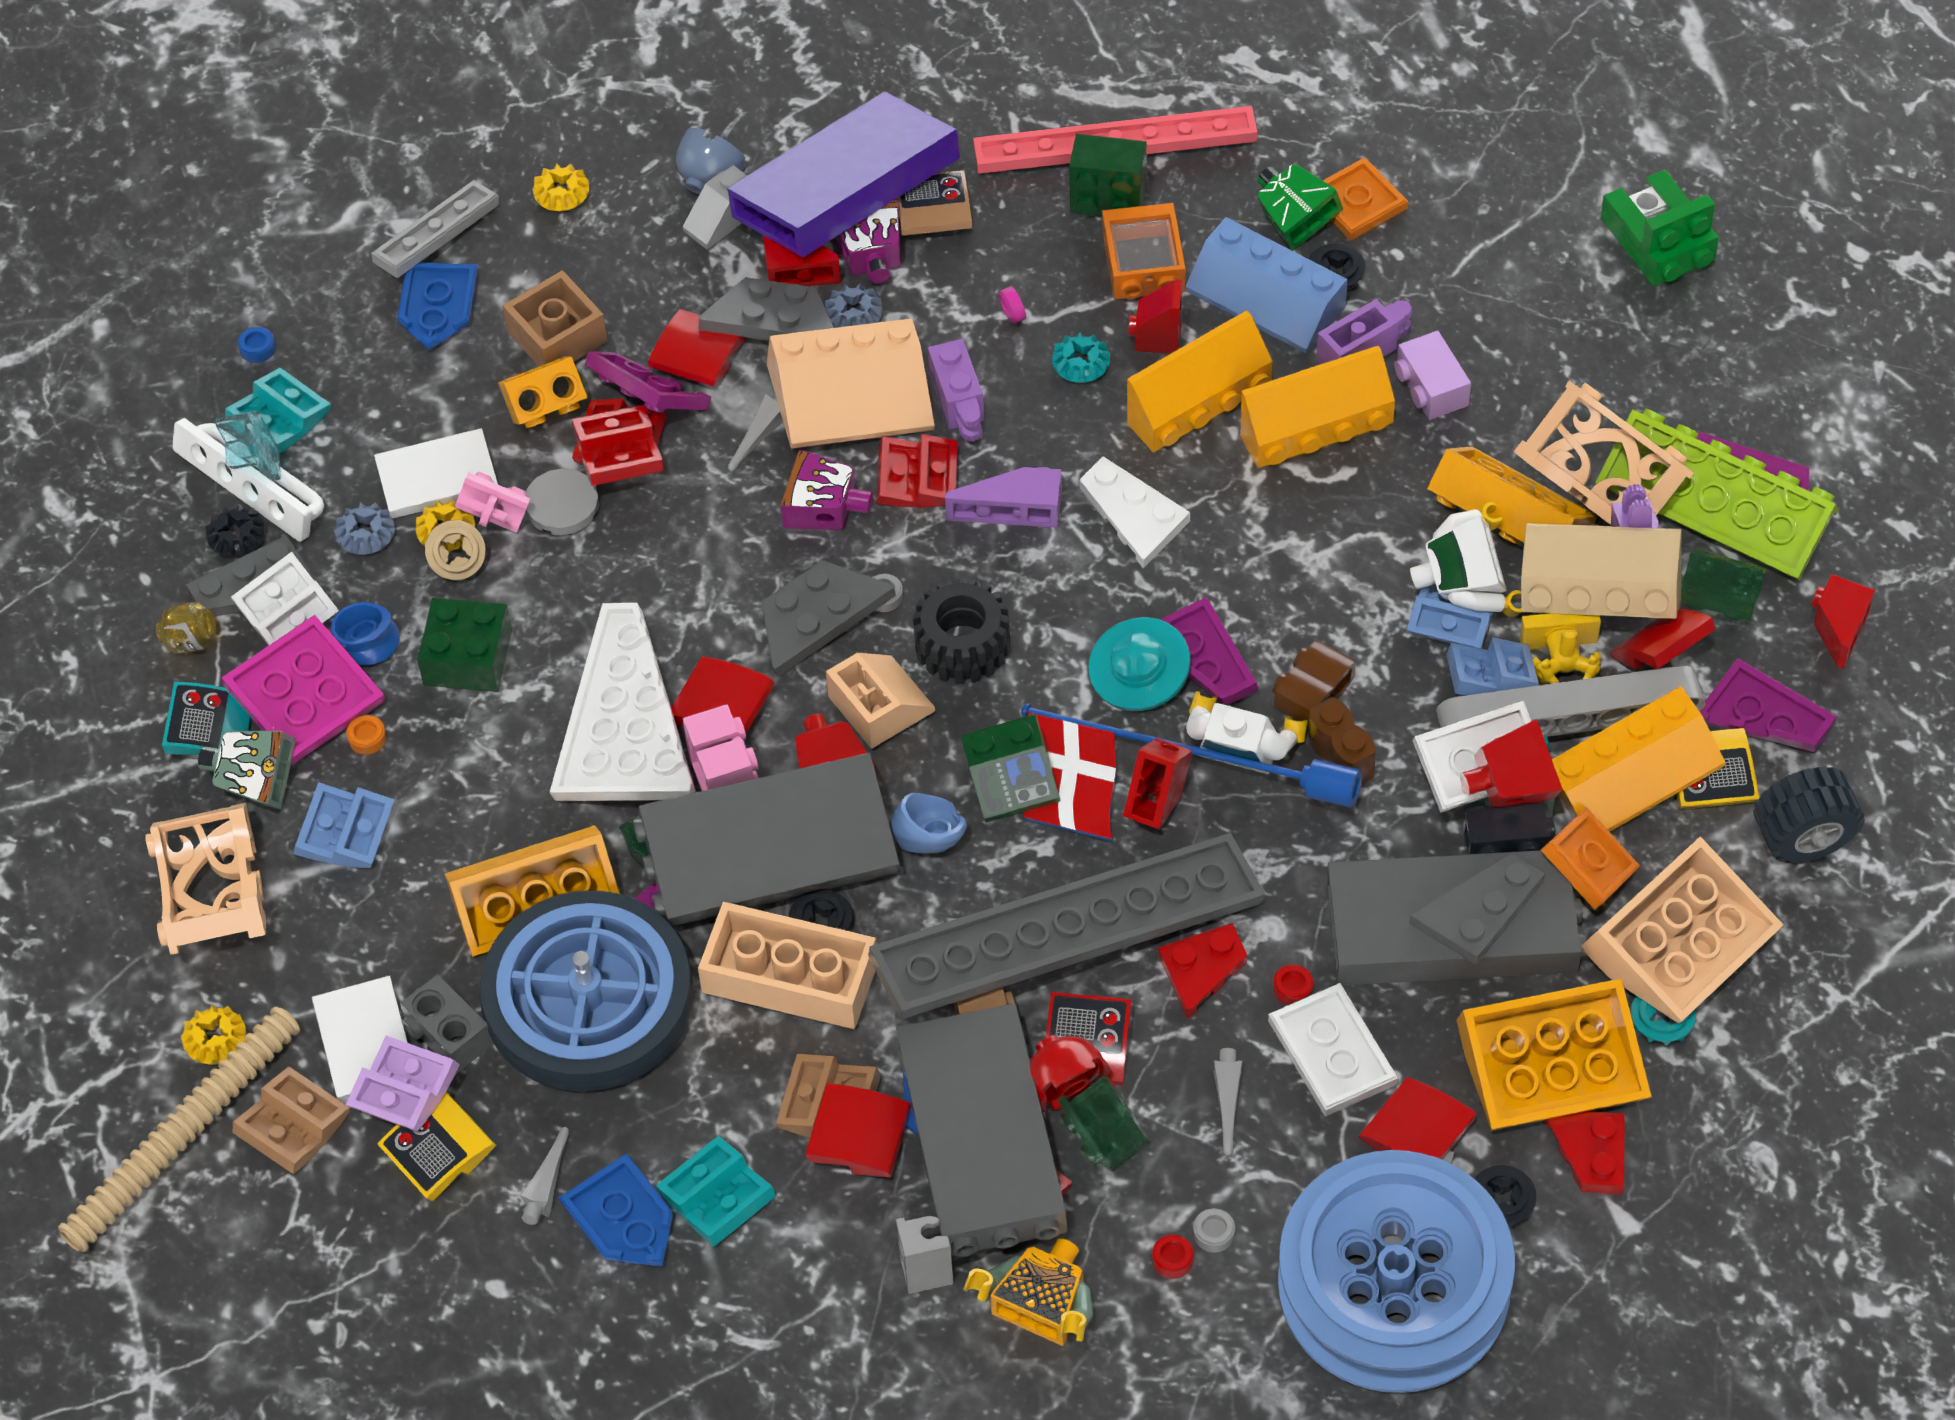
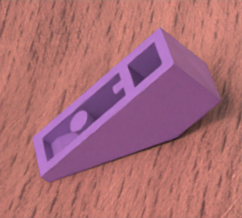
(1013, 498)

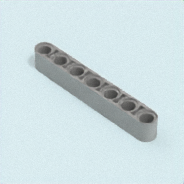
(1579, 703)

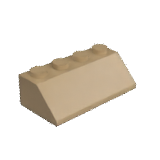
(1601, 570)

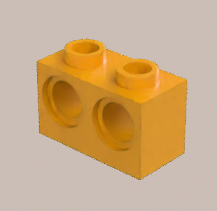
(540, 382)

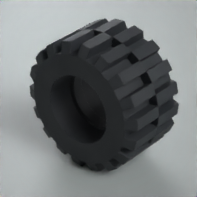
(961, 655)

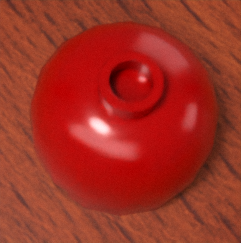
(1065, 1068)

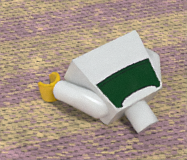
(1467, 564)
(1241, 732)

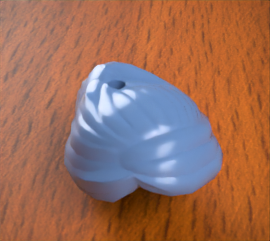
(926, 824)

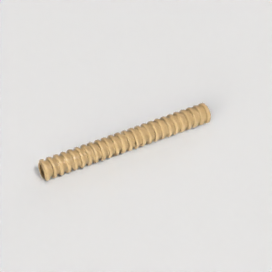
(178, 1129)

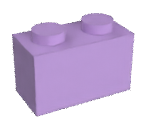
(1432, 375)

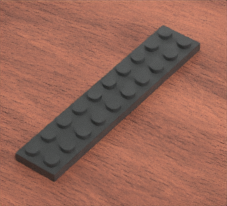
(1065, 925)

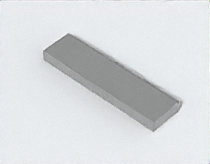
(435, 229)

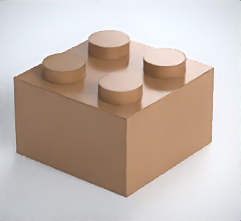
(555, 321)

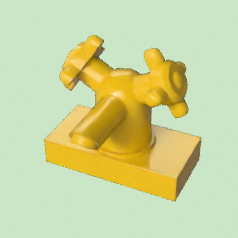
(1562, 636)

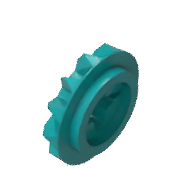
(1076, 368)
(1644, 1014)

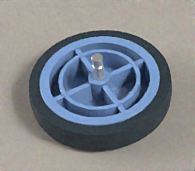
(586, 990)

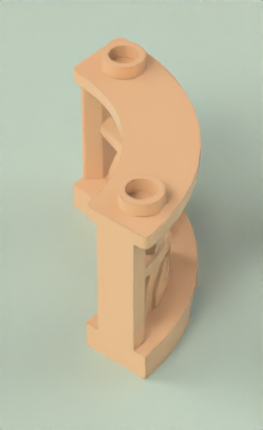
(1554, 458)
(198, 920)

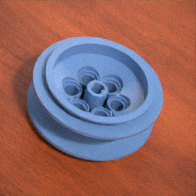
(1433, 1212)

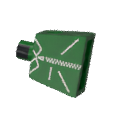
(1296, 203)

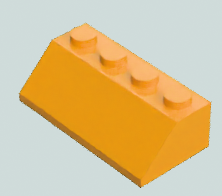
(1197, 382)
(1316, 407)
(1474, 478)
(1638, 761)
(503, 887)

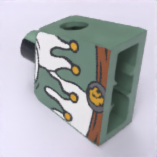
(251, 764)

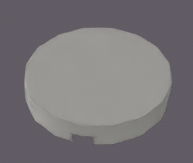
(562, 501)

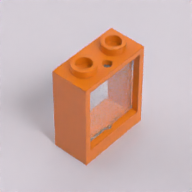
(1142, 249)

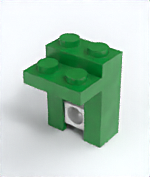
(1662, 228)

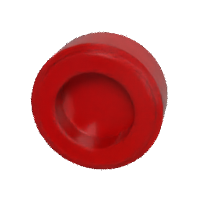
(1292, 984)
(1172, 1256)

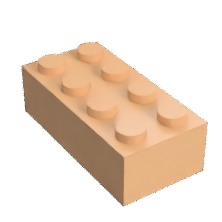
(787, 965)

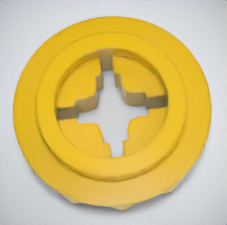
(558, 198)
(444, 512)
(217, 1048)

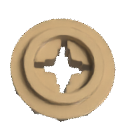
(472, 545)

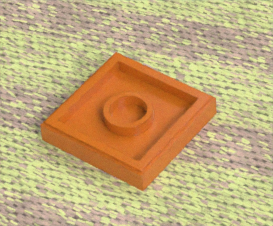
(1365, 197)
(1590, 858)

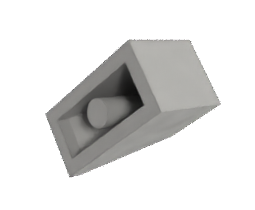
(711, 213)

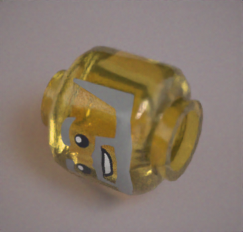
(186, 627)

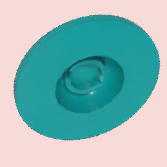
(1139, 664)

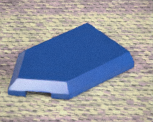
(437, 300)
(621, 1214)

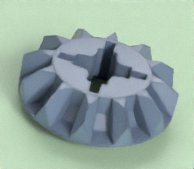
(869, 311)
(362, 541)

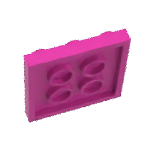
(303, 687)

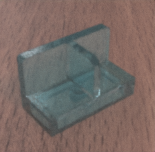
(249, 443)

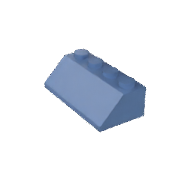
(1275, 285)

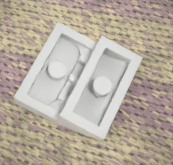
(282, 599)

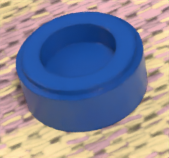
(256, 344)

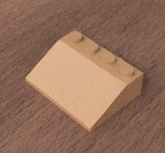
(850, 383)
(1683, 933)

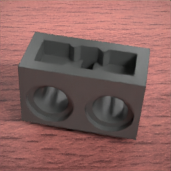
(452, 1019)

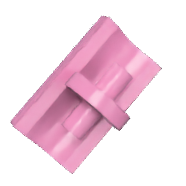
(492, 502)

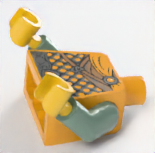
(1038, 1292)

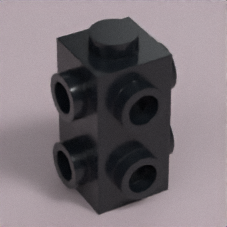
(1507, 828)

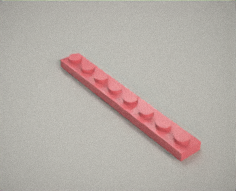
(1161, 133)

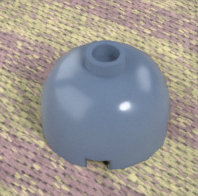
(702, 159)

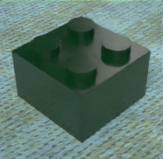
(1106, 174)
(464, 644)

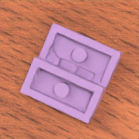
(403, 1084)

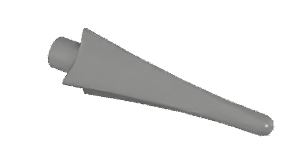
(765, 421)
(1227, 1080)
(540, 1190)

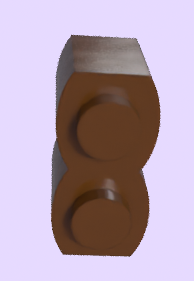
(1315, 677)
(1339, 740)

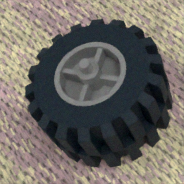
(1808, 814)

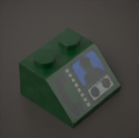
(1010, 768)

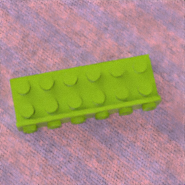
(1732, 497)

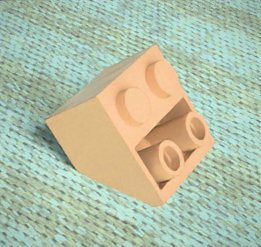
(876, 696)

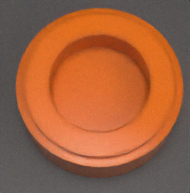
(366, 734)

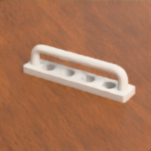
(296, 516)

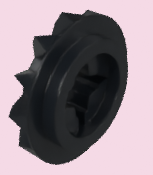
(1341, 256)
(226, 543)
(826, 904)
(1507, 1178)

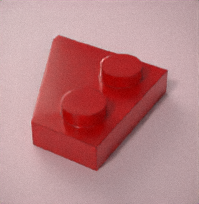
(1202, 964)
(1593, 1149)

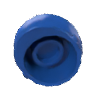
(366, 632)

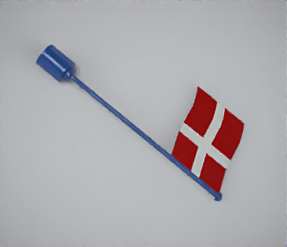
(1086, 771)

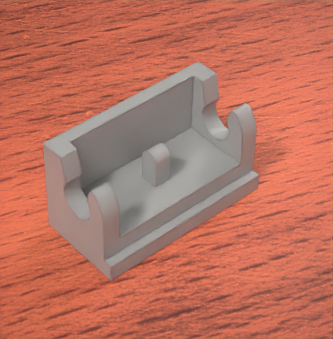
(923, 1260)

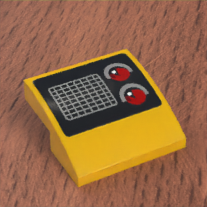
(1731, 783)
(440, 1149)

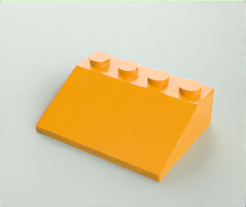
(1553, 1054)

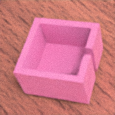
(719, 749)

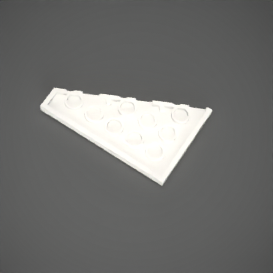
(621, 723)

